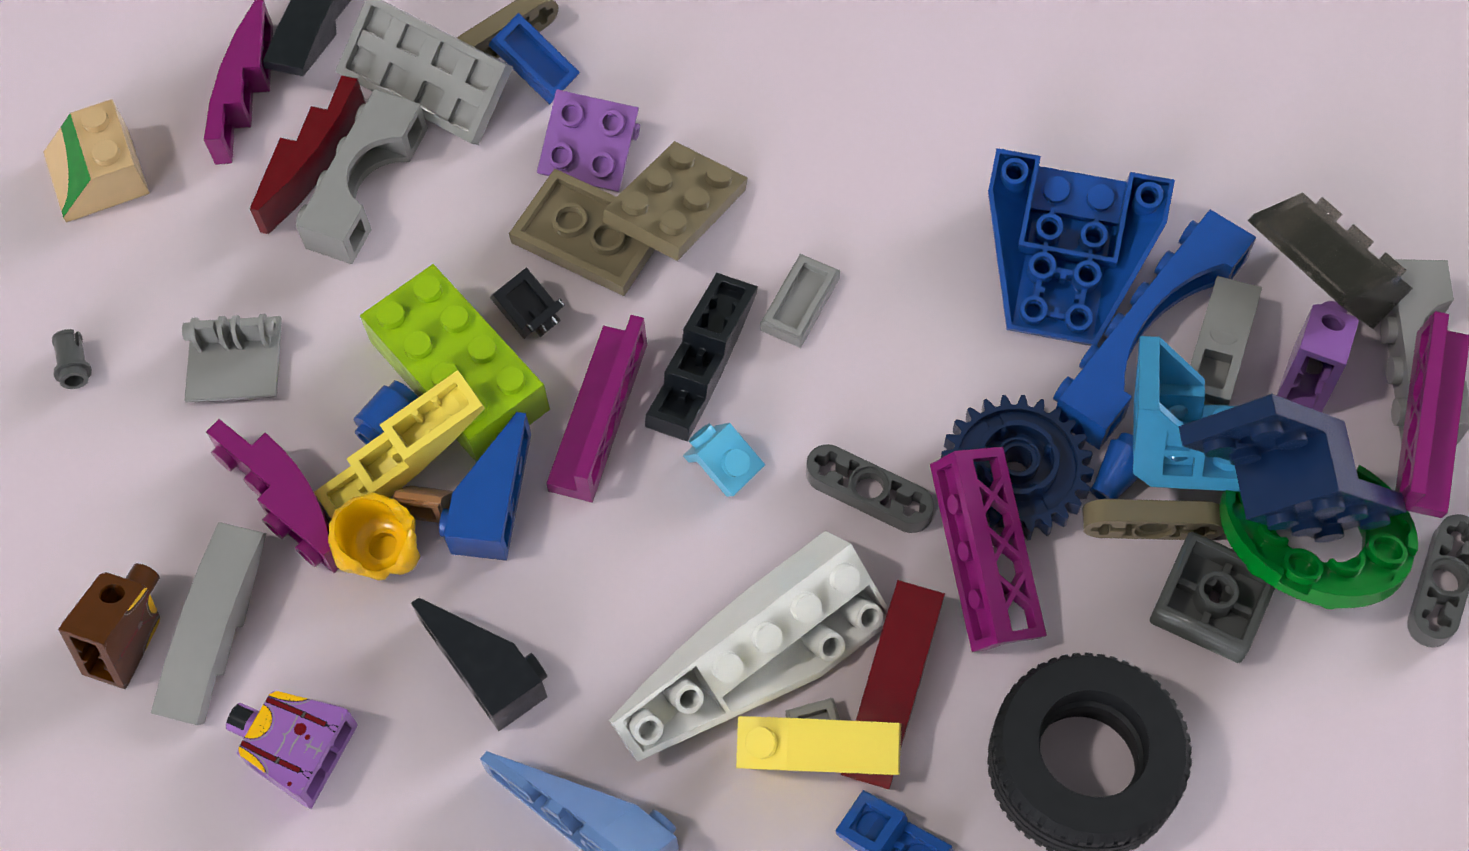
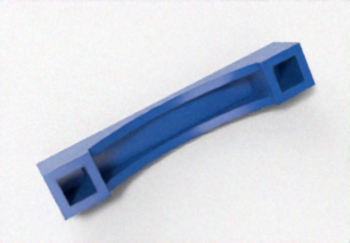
(1097, 393)

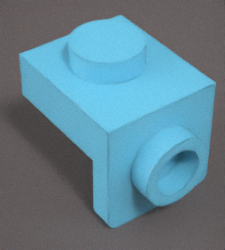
(724, 457)

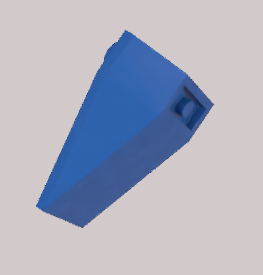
(1070, 243)

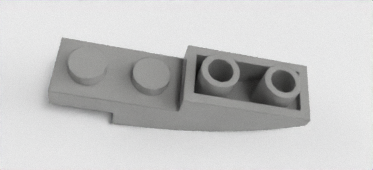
(1224, 337)

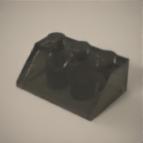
(1334, 256)

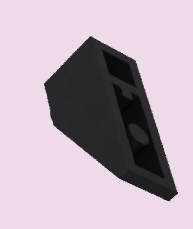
(488, 664)

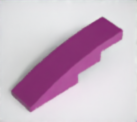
(237, 79)

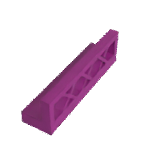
(598, 411)
(1432, 417)
(970, 541)

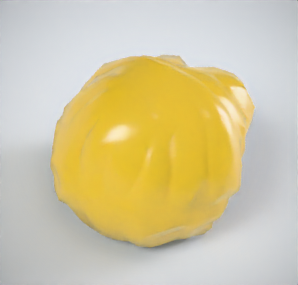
(373, 537)

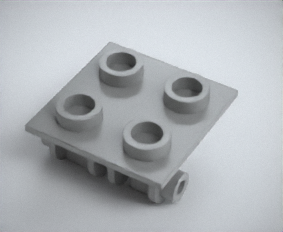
(232, 358)

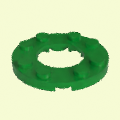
(1355, 583)

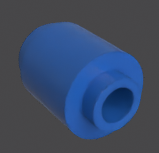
(381, 407)

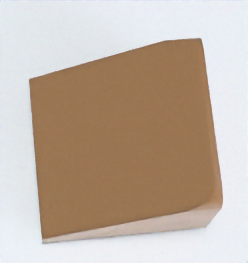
(424, 502)

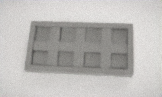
(427, 66)

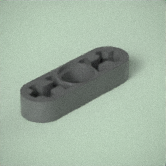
(862, 469)
(1429, 594)

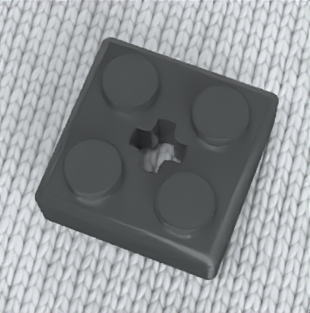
(1190, 614)

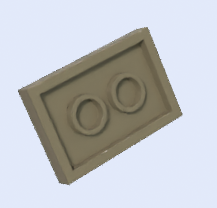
(675, 200)
(569, 230)

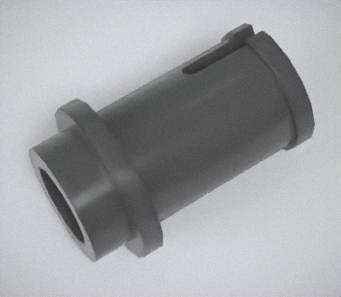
(71, 367)

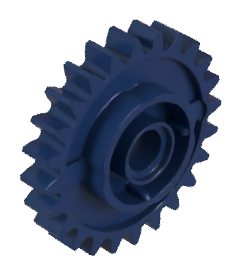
(1042, 444)

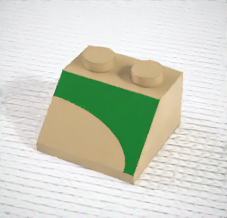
(94, 162)

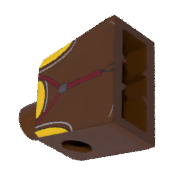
(113, 625)

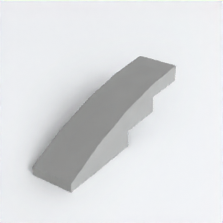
(208, 623)

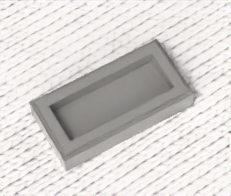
(800, 300)

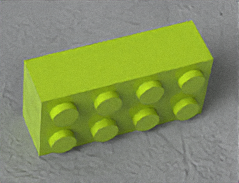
(432, 332)

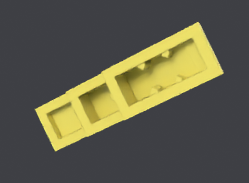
(408, 443)

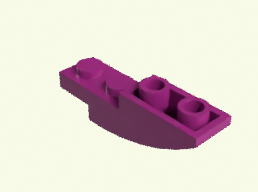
(281, 490)

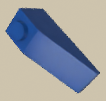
(488, 497)

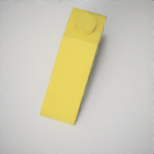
(818, 745)

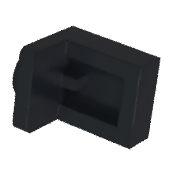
(527, 304)

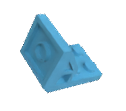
(1164, 398)

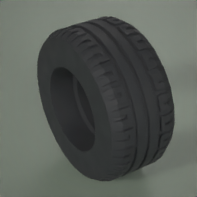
(1128, 704)

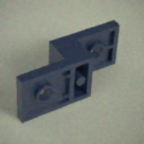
(1293, 468)

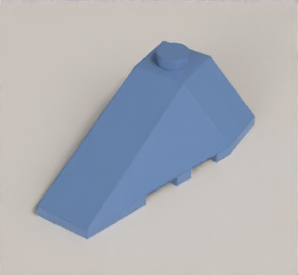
(583, 814)

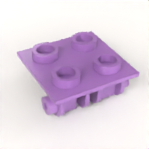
(589, 139)

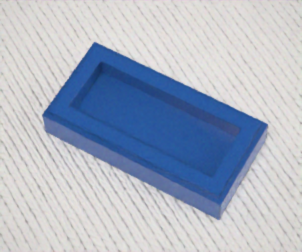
(533, 58)

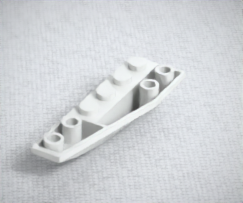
(758, 647)

